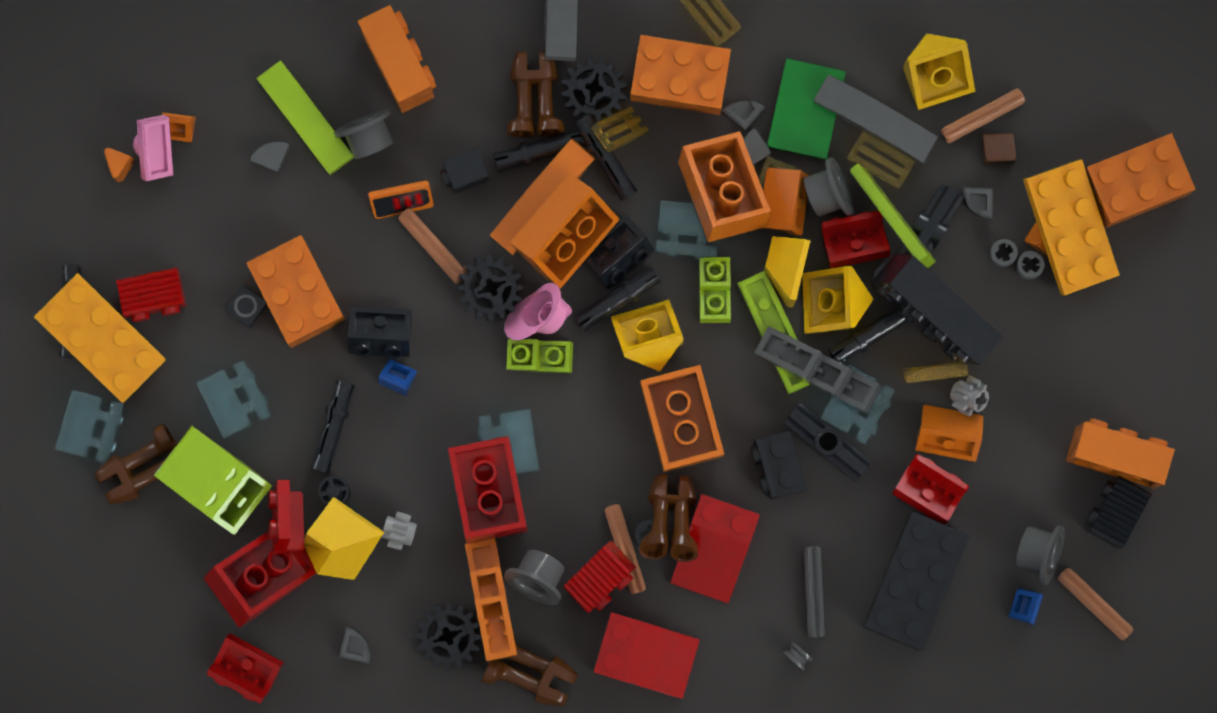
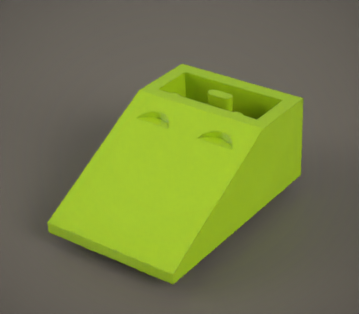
(213, 480)

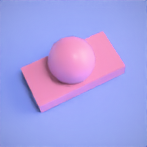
(154, 147)

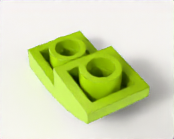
(715, 290)
(540, 356)

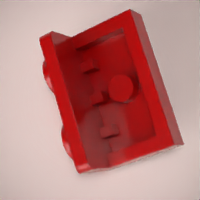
(855, 239)
(930, 489)
(287, 518)
(245, 668)

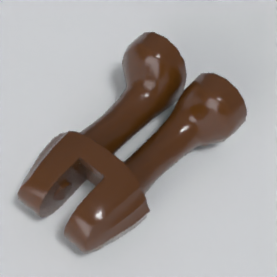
(543, 78)
(131, 484)
(655, 543)
(540, 687)

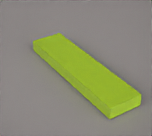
(305, 117)
(892, 215)
(767, 312)

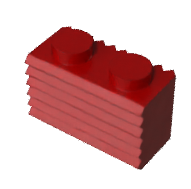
(151, 294)
(599, 577)

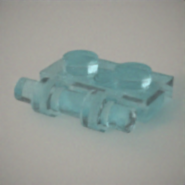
(682, 219)
(225, 404)
(843, 415)
(80, 422)
(521, 436)

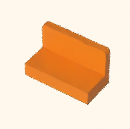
(786, 200)
(950, 433)

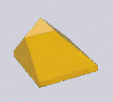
(939, 70)
(786, 266)
(833, 299)
(649, 334)
(340, 541)

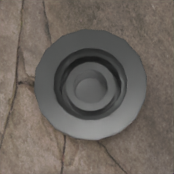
(367, 134)
(829, 190)
(1041, 551)
(537, 577)

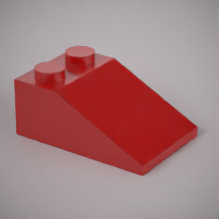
(487, 489)
(722, 542)
(257, 578)
(646, 655)

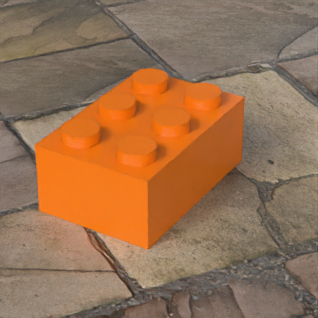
(398, 58)
(680, 75)
(1139, 180)
(724, 186)
(564, 230)
(295, 291)
(682, 418)
(1120, 453)

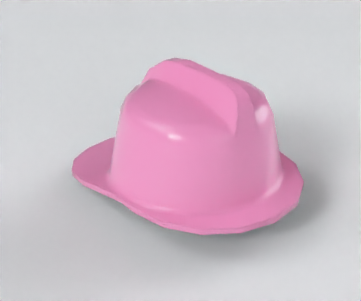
(539, 312)

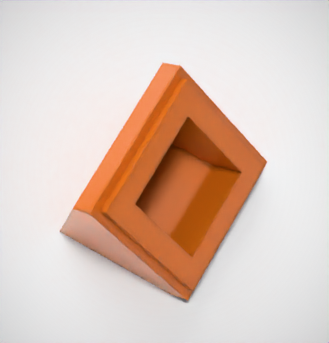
(181, 126)
(118, 163)

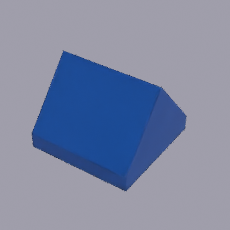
(397, 377)
(1026, 606)

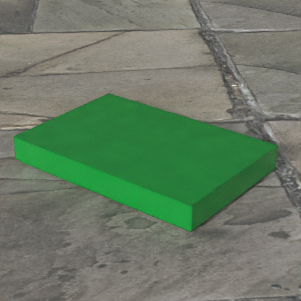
(797, 121)

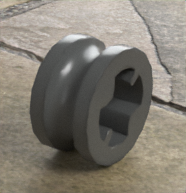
(1029, 255)
(1012, 256)
(797, 656)

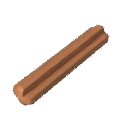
(983, 115)
(432, 245)
(623, 542)
(1095, 603)

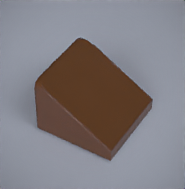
(998, 149)

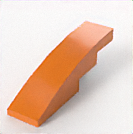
(571, 160)
(490, 599)

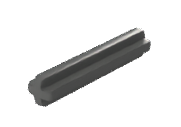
(814, 591)

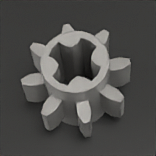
(969, 395)
(399, 530)

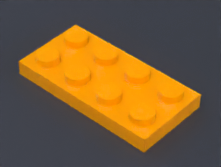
(1071, 227)
(100, 338)

